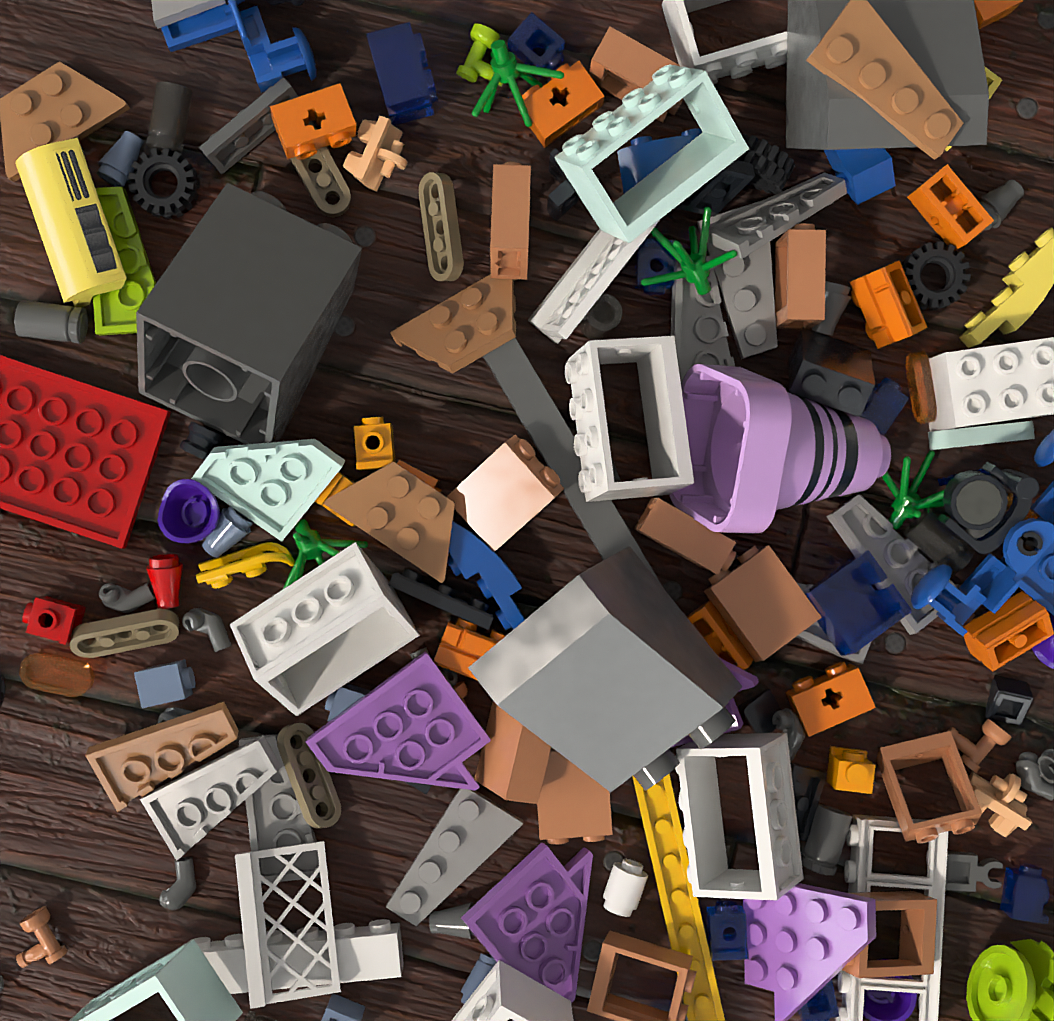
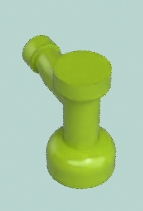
(474, 66)

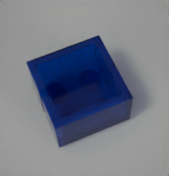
(400, 66)
(852, 608)

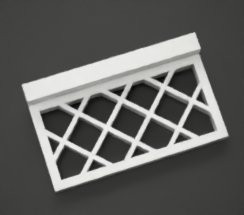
(583, 284)
(254, 925)

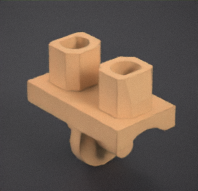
(380, 154)
(1004, 799)

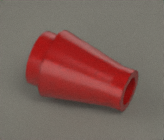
(165, 578)

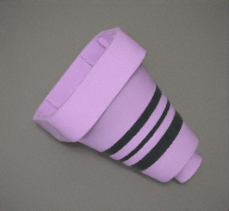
(768, 450)

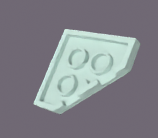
(270, 480)

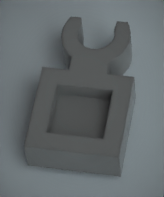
(965, 871)

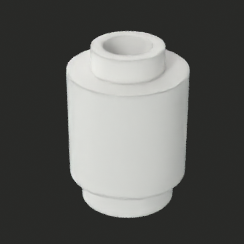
(624, 887)

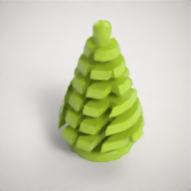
(1012, 983)

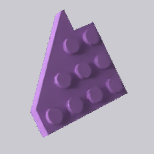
(404, 731)
(537, 918)
(804, 941)

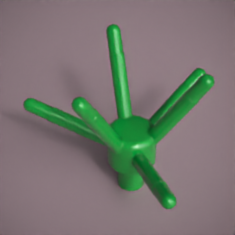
(506, 71)
(693, 266)
(907, 500)
(312, 547)

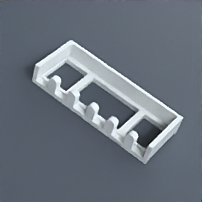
(860, 879)

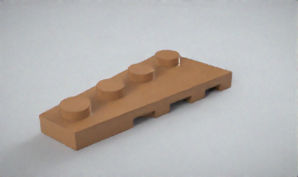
(875, 66)
(148, 756)

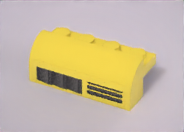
(71, 221)

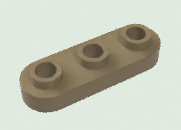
(324, 183)
(440, 227)
(124, 633)
(319, 787)

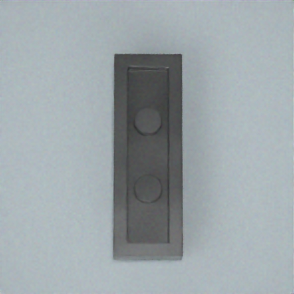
(247, 128)

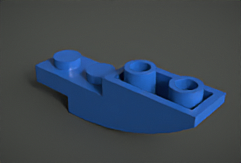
(472, 556)

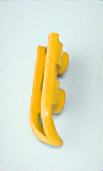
(252, 563)

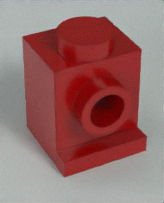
(64, 614)

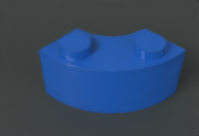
(648, 154)
(864, 170)

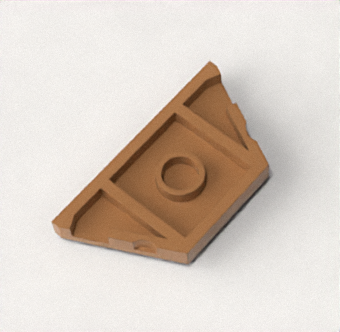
(53, 109)
(463, 325)
(401, 515)

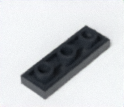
(442, 597)

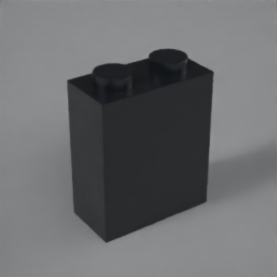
(831, 372)

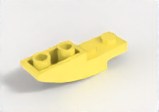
(1027, 287)

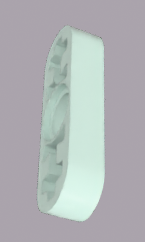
(981, 435)

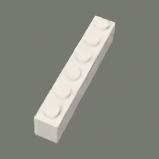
(361, 952)

